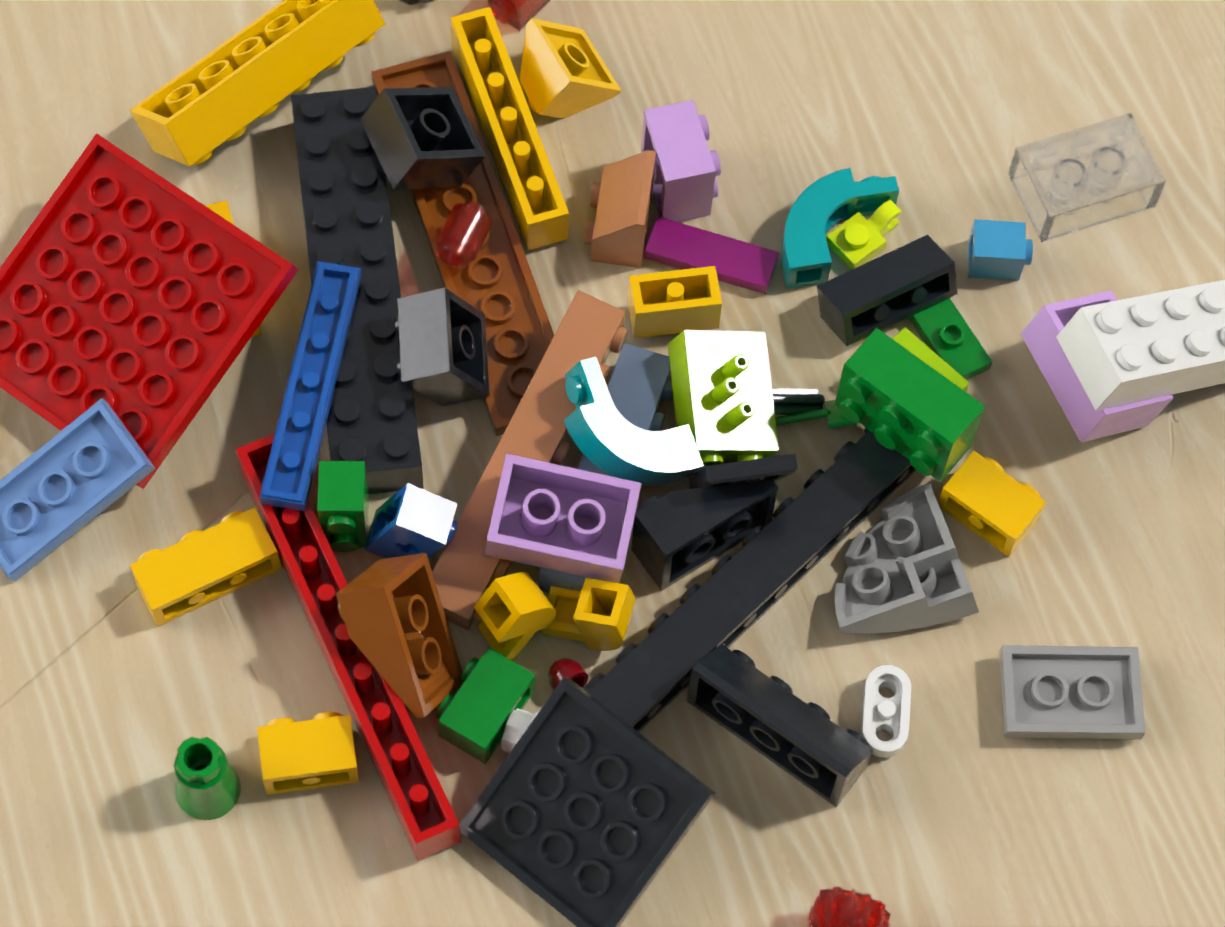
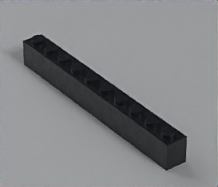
(752, 580)

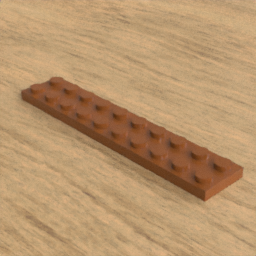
(500, 276)

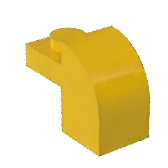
(513, 613)
(594, 615)

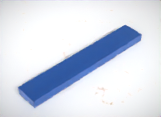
(310, 386)

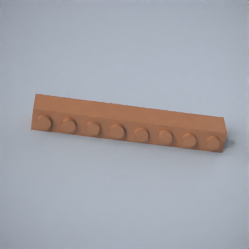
(534, 432)

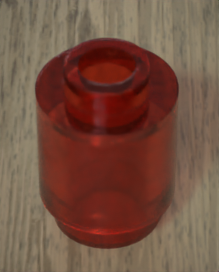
(463, 234)

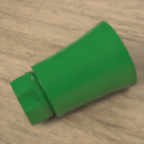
(205, 781)

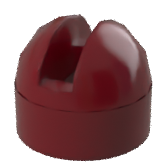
(567, 668)

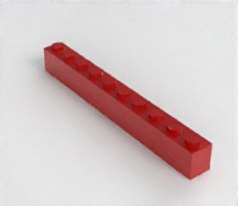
(370, 699)

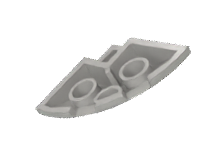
(903, 571)

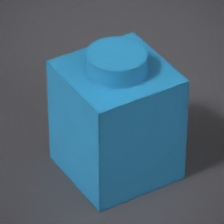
(998, 249)

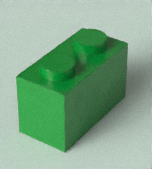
(343, 504)
(480, 709)

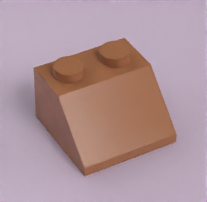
(622, 211)

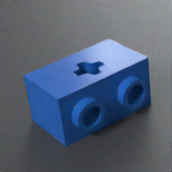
(412, 524)

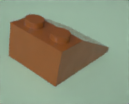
(403, 630)

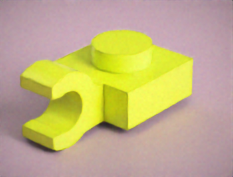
(863, 239)

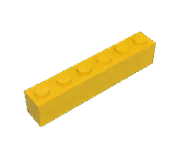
(509, 129)

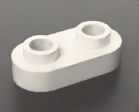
(886, 713)

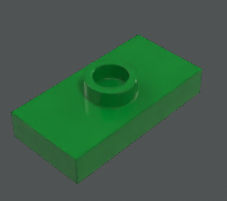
(951, 339)

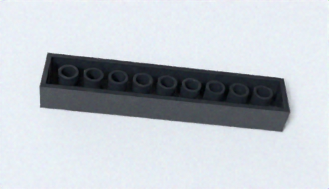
(352, 226)

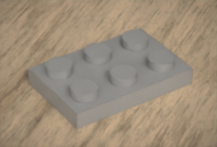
(1071, 692)

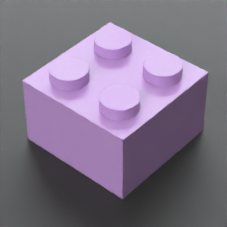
(683, 161)

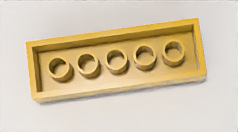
(252, 74)

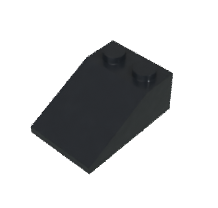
(697, 525)

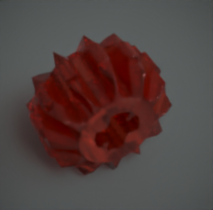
(847, 909)

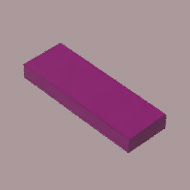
(693, 247)

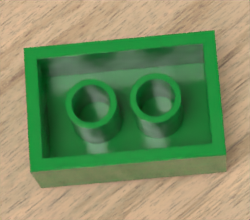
(908, 405)

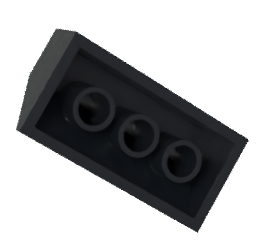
(778, 723)

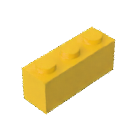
(205, 566)

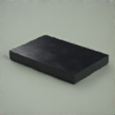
(745, 471)

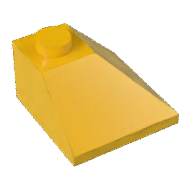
(563, 70)

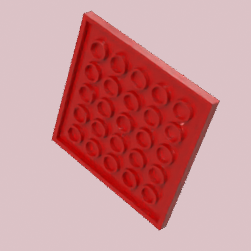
(129, 300)

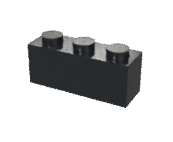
(887, 290)

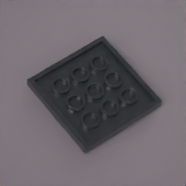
(585, 809)

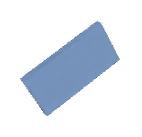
(66, 486)

